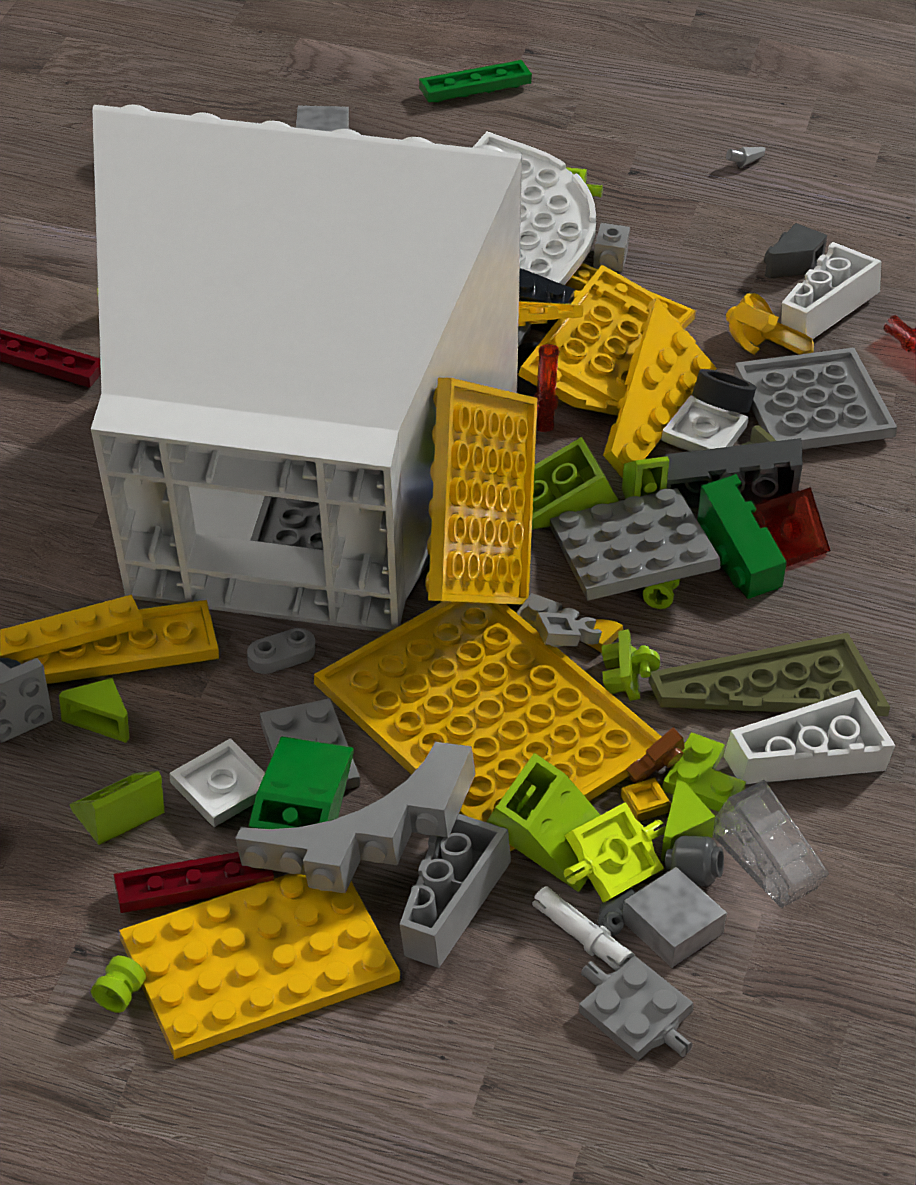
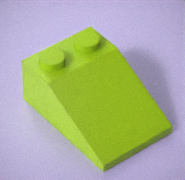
(568, 483)

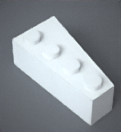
(831, 290)

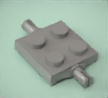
(636, 1008)

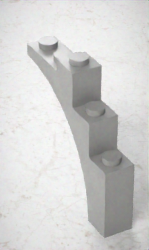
(377, 833)

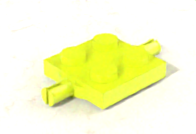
(614, 851)

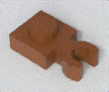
(662, 753)

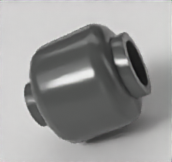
(697, 859)

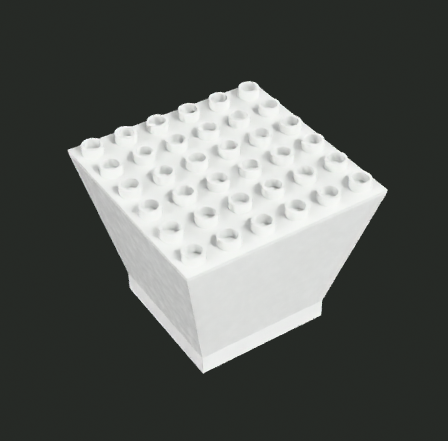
(284, 338)

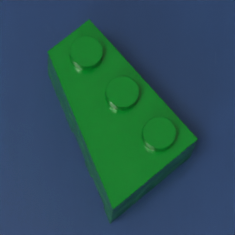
(744, 548)

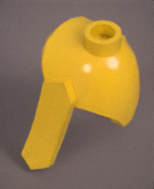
(755, 322)

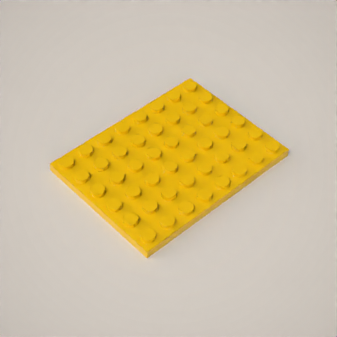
(487, 684)

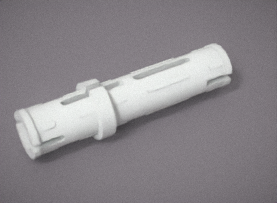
(594, 938)

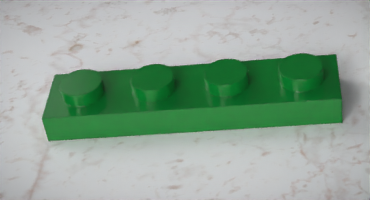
(475, 81)

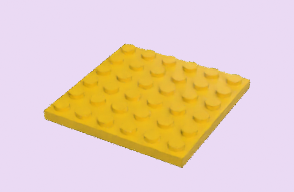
(481, 494)

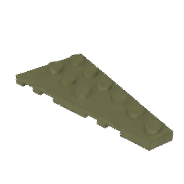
(771, 678)

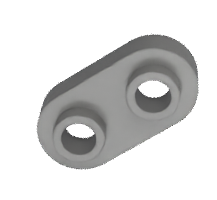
(281, 651)

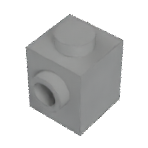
(611, 246)

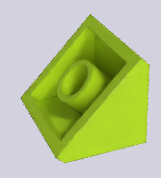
(121, 805)

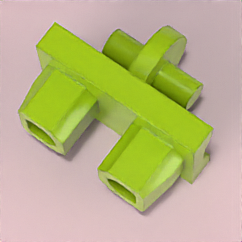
(631, 663)

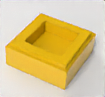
(646, 799)

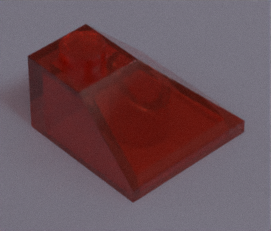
(794, 525)

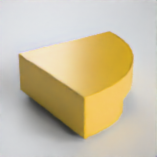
(609, 632)

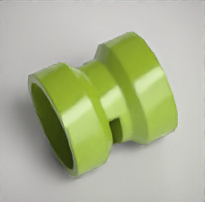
(116, 987)

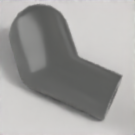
(612, 912)

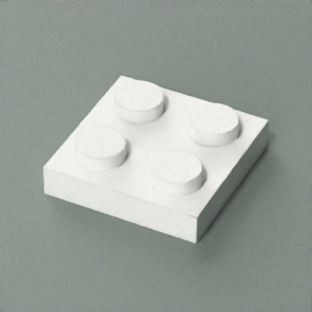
(703, 426)
(219, 782)

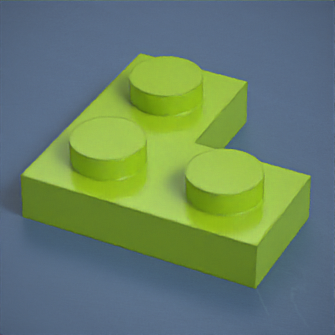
(699, 773)

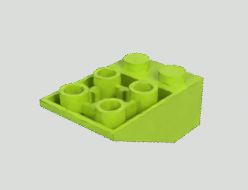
(539, 812)

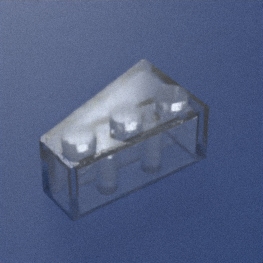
(768, 844)

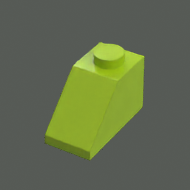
(645, 476)

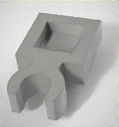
(562, 630)

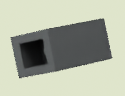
(795, 252)

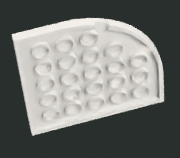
(555, 212)

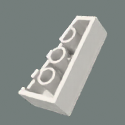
(811, 742)

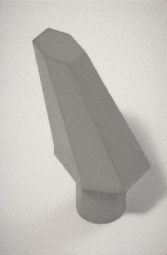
(745, 155)

